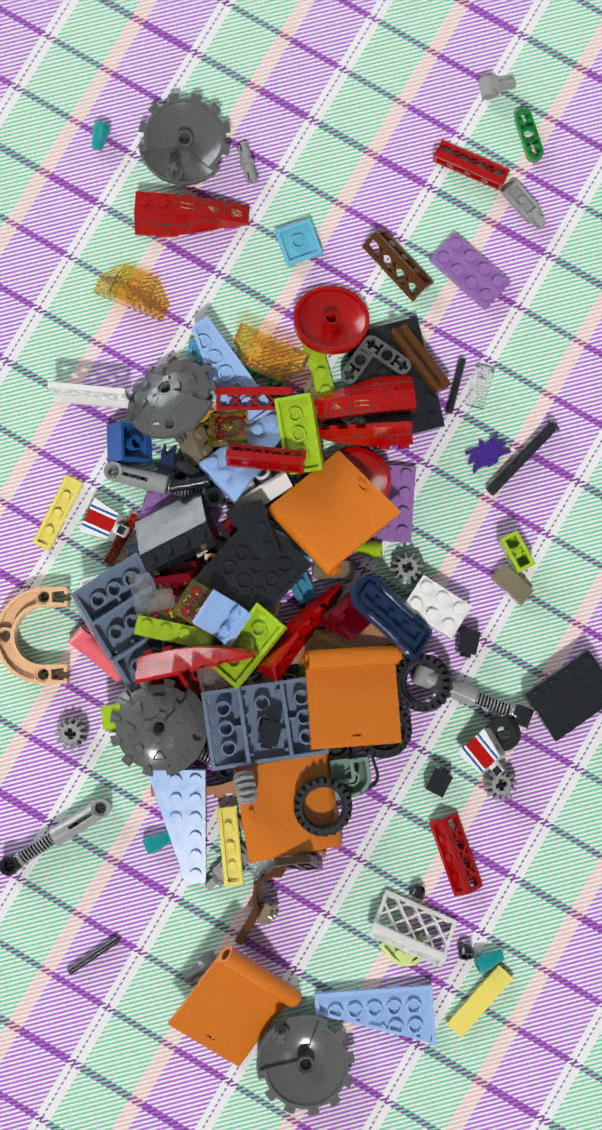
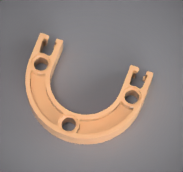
(11, 619)

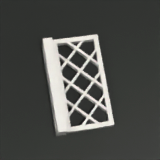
(90, 395)
(411, 944)

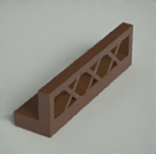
(402, 259)
(420, 359)

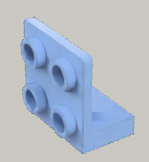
(222, 617)

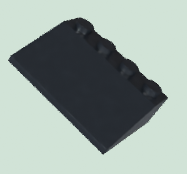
(176, 533)
(568, 695)

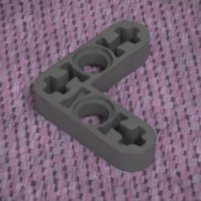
(369, 354)

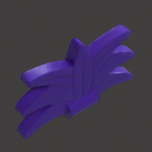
(487, 453)

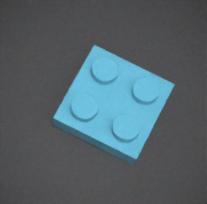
(298, 242)

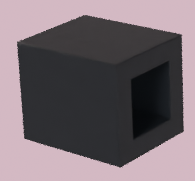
(467, 642)
(269, 734)
(438, 781)

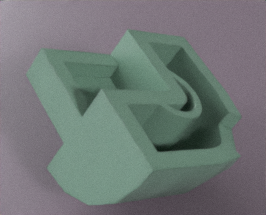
(352, 772)

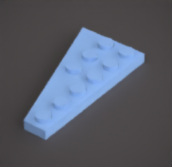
(226, 368)
(236, 480)
(184, 813)
(393, 1010)

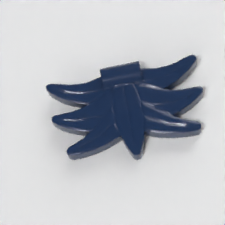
(167, 462)

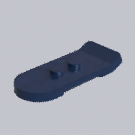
(390, 615)

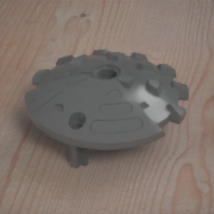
(182, 120)
(172, 398)
(183, 730)
(300, 1086)

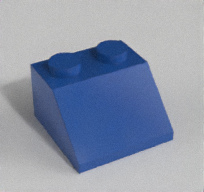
(127, 444)

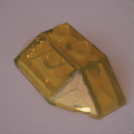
(134, 290)
(268, 354)

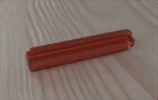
(119, 542)

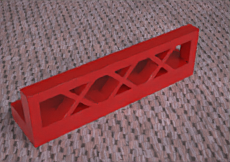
(469, 168)
(250, 391)
(267, 459)
(453, 856)

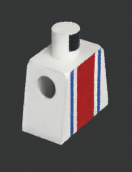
(103, 522)
(484, 753)

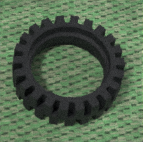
(445, 680)
(398, 747)
(339, 823)

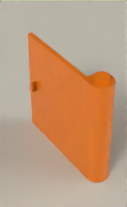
(332, 513)
(352, 695)
(271, 822)
(233, 1005)

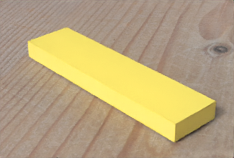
(58, 512)
(230, 846)
(479, 1000)

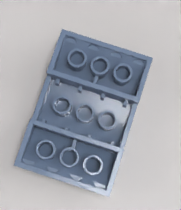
(111, 618)
(236, 716)

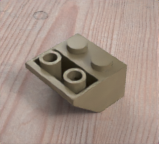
(196, 445)

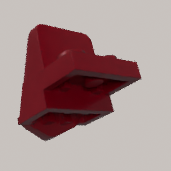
(180, 575)
(344, 619)

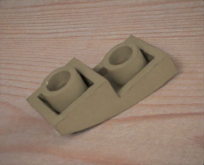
(345, 575)
(512, 584)
(268, 912)

